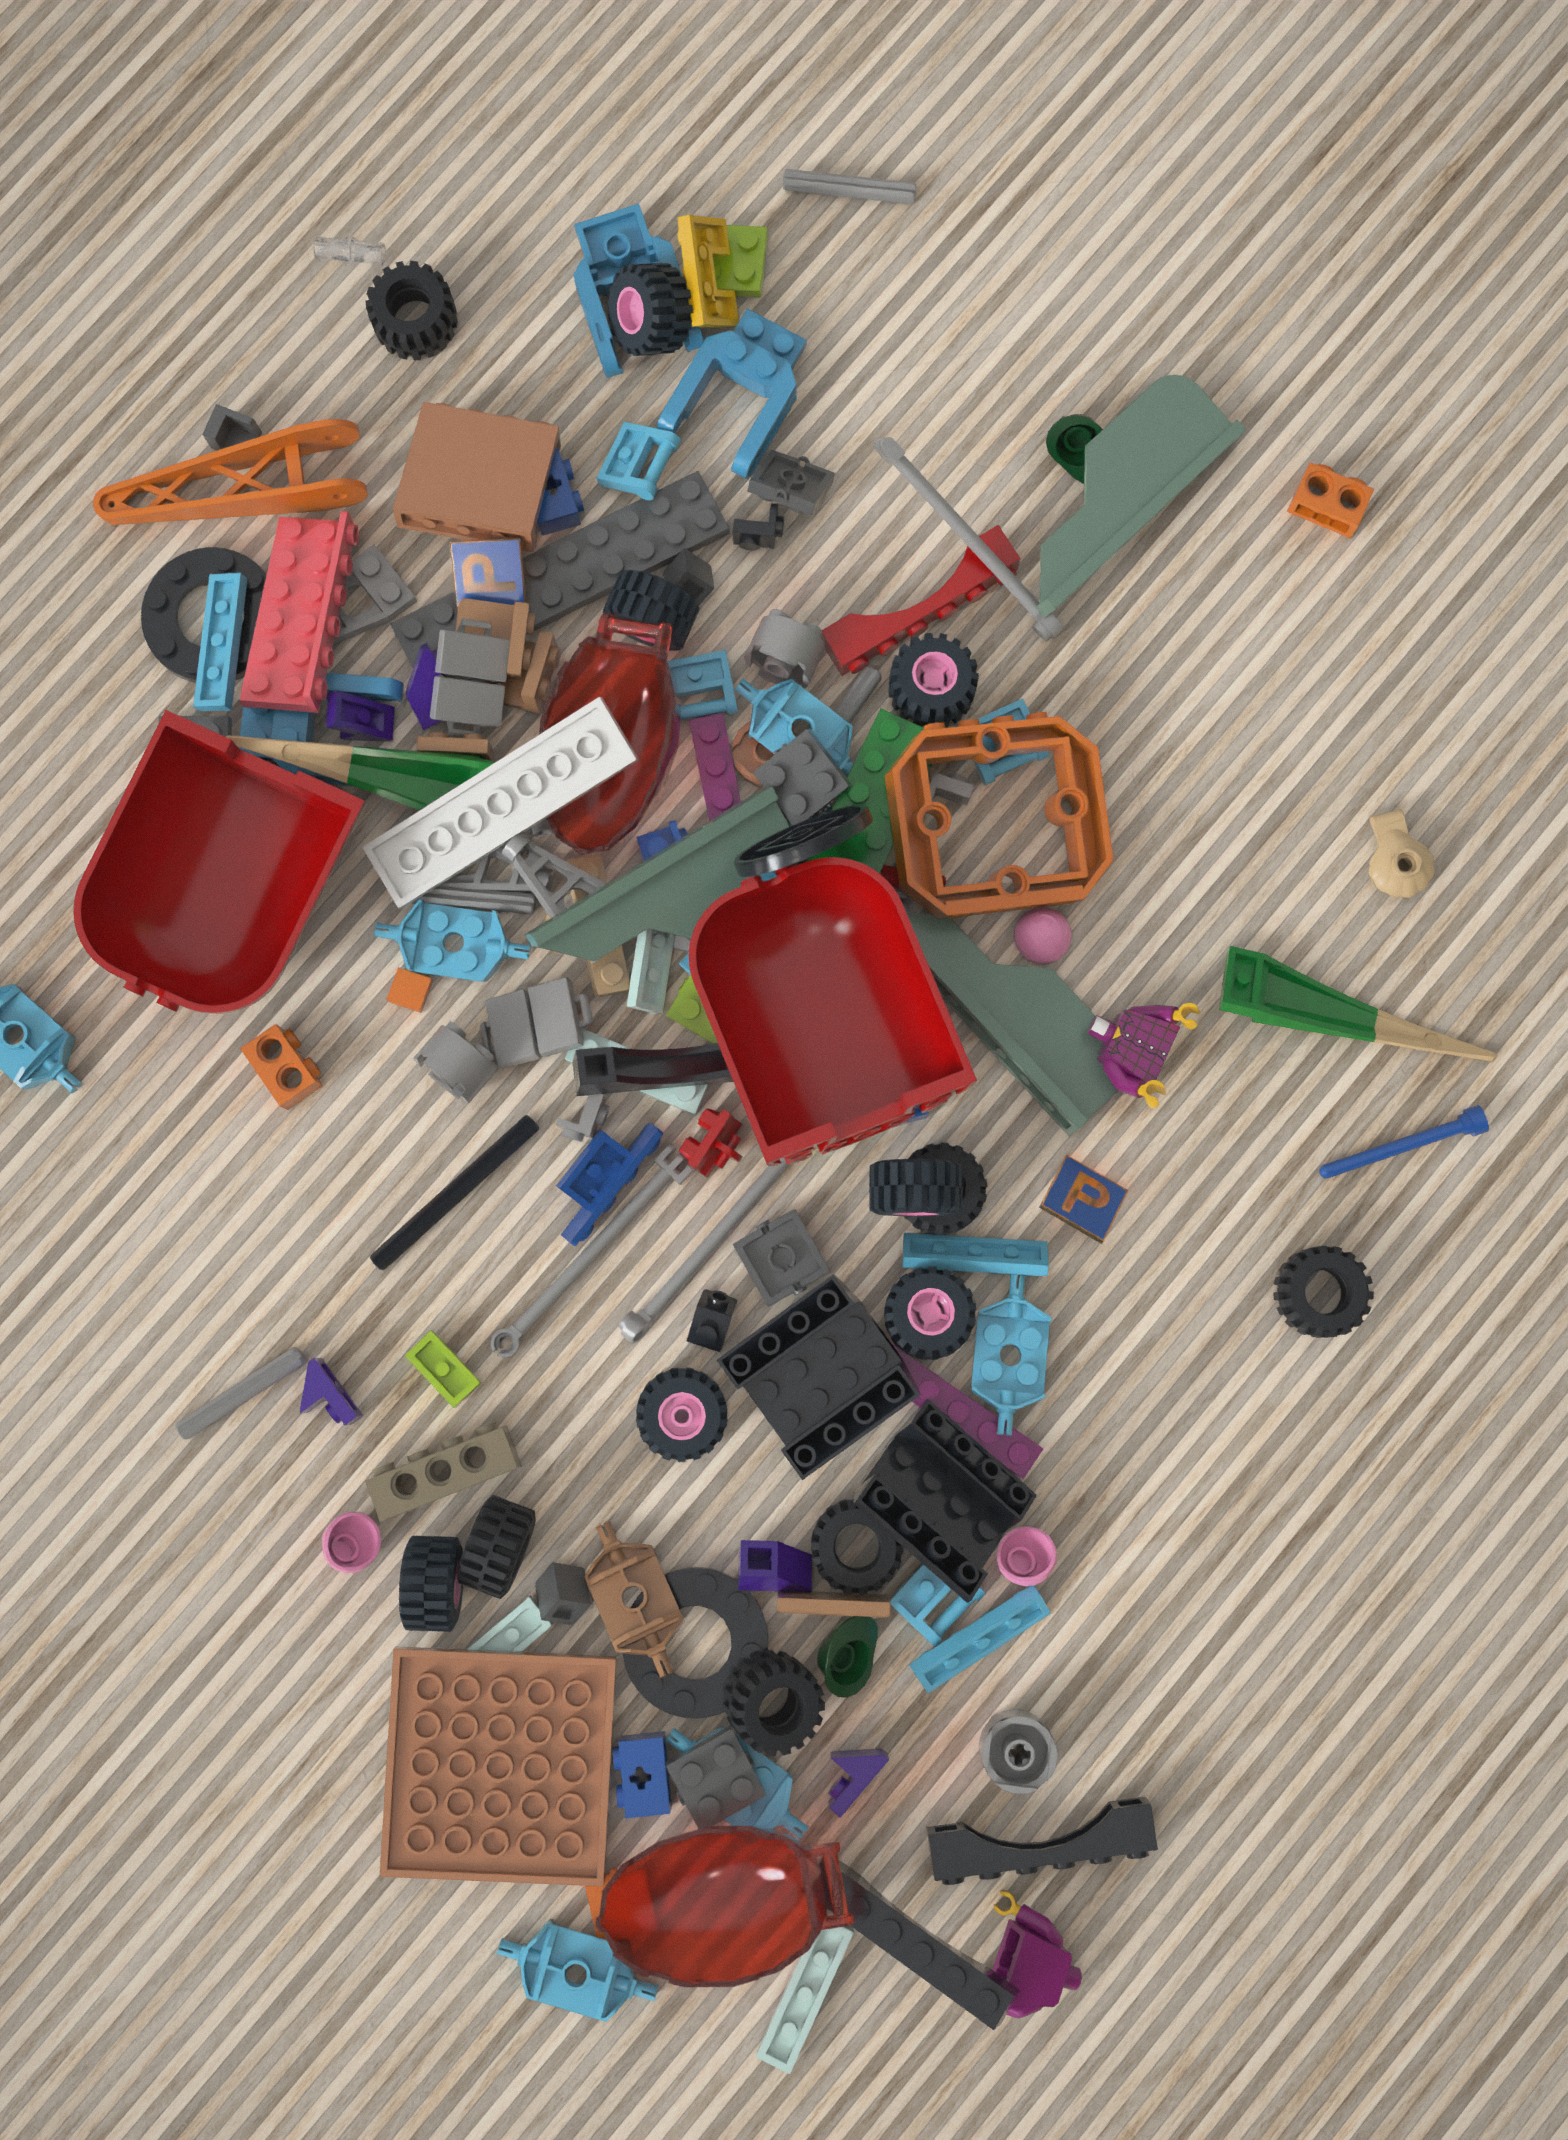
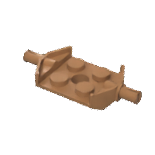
(638, 1629)

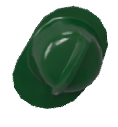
(1068, 440)
(848, 1655)

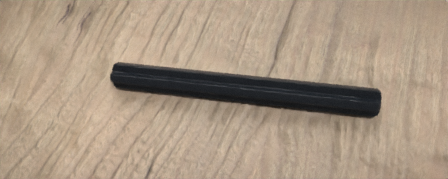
(454, 1192)

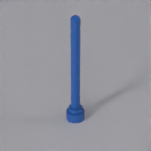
(1472, 1122)

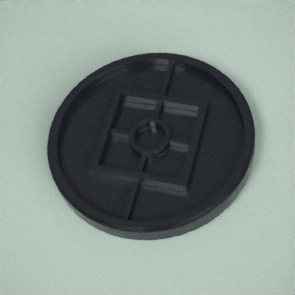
(803, 840)

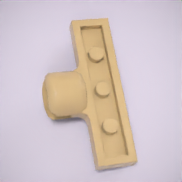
(610, 972)

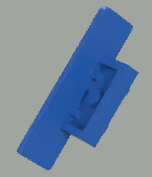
(600, 1175)

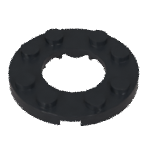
(169, 588)
(748, 1635)

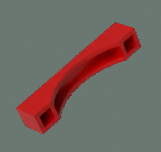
(861, 637)

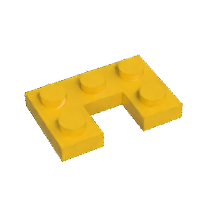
(700, 242)

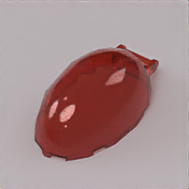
(646, 706)
(721, 1905)

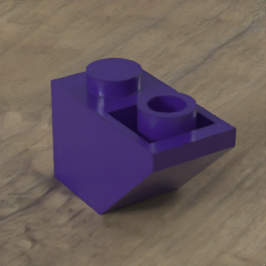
(421, 684)
(773, 1567)

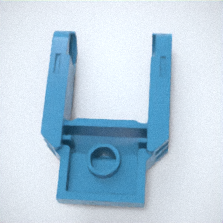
(607, 246)
(756, 357)
(300, 725)

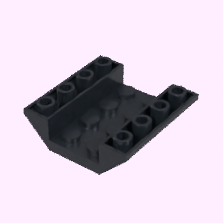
(821, 1374)
(943, 1498)

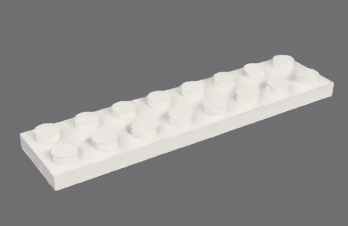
(500, 802)

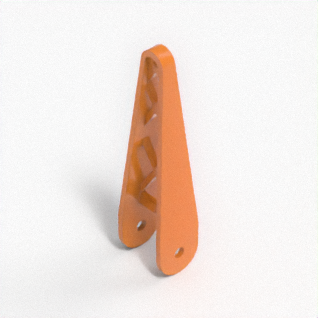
(258, 453)

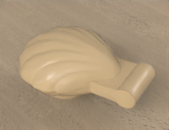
(1400, 862)

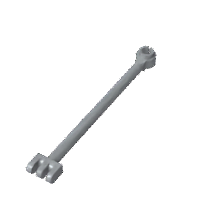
(892, 453)
(590, 1253)
(636, 1325)

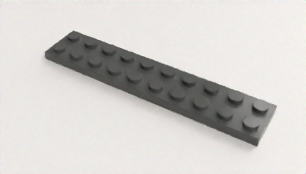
(590, 559)

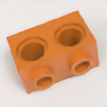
(1327, 508)
(276, 1071)

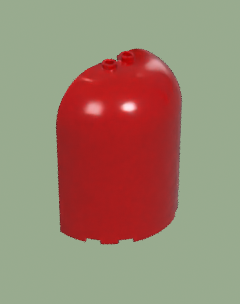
(209, 870)
(824, 1007)

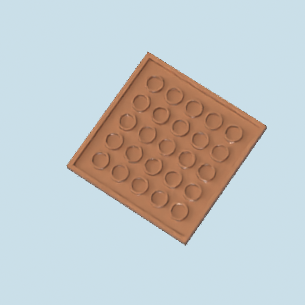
(498, 1766)

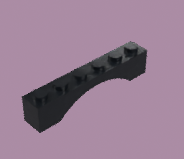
(628, 1070)
(1116, 1830)
(931, 1958)

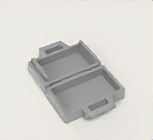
(471, 662)
(535, 1022)

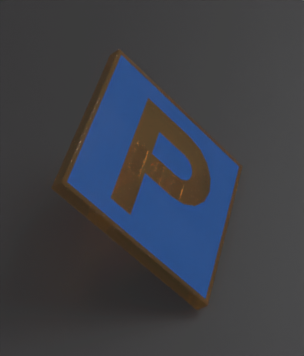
(488, 570)
(1083, 1199)

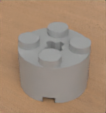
(785, 649)
(456, 1063)
(1031, 1767)

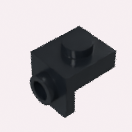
(757, 534)
(712, 1320)

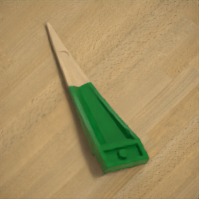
(396, 774)
(1286, 998)

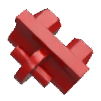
(717, 1144)

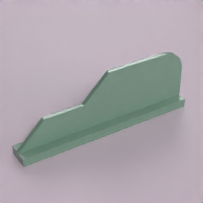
(1131, 477)
(667, 888)
(1023, 1019)

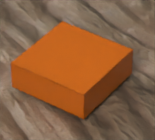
(409, 990)

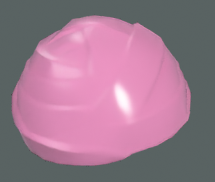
(1042, 935)
(351, 1542)
(1026, 1556)

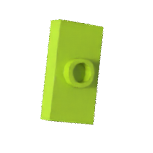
(443, 1369)

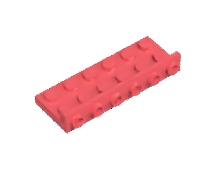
(299, 614)

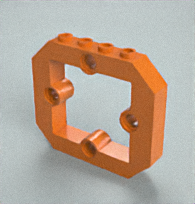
(1077, 780)

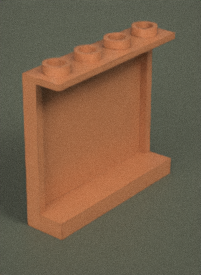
(475, 475)

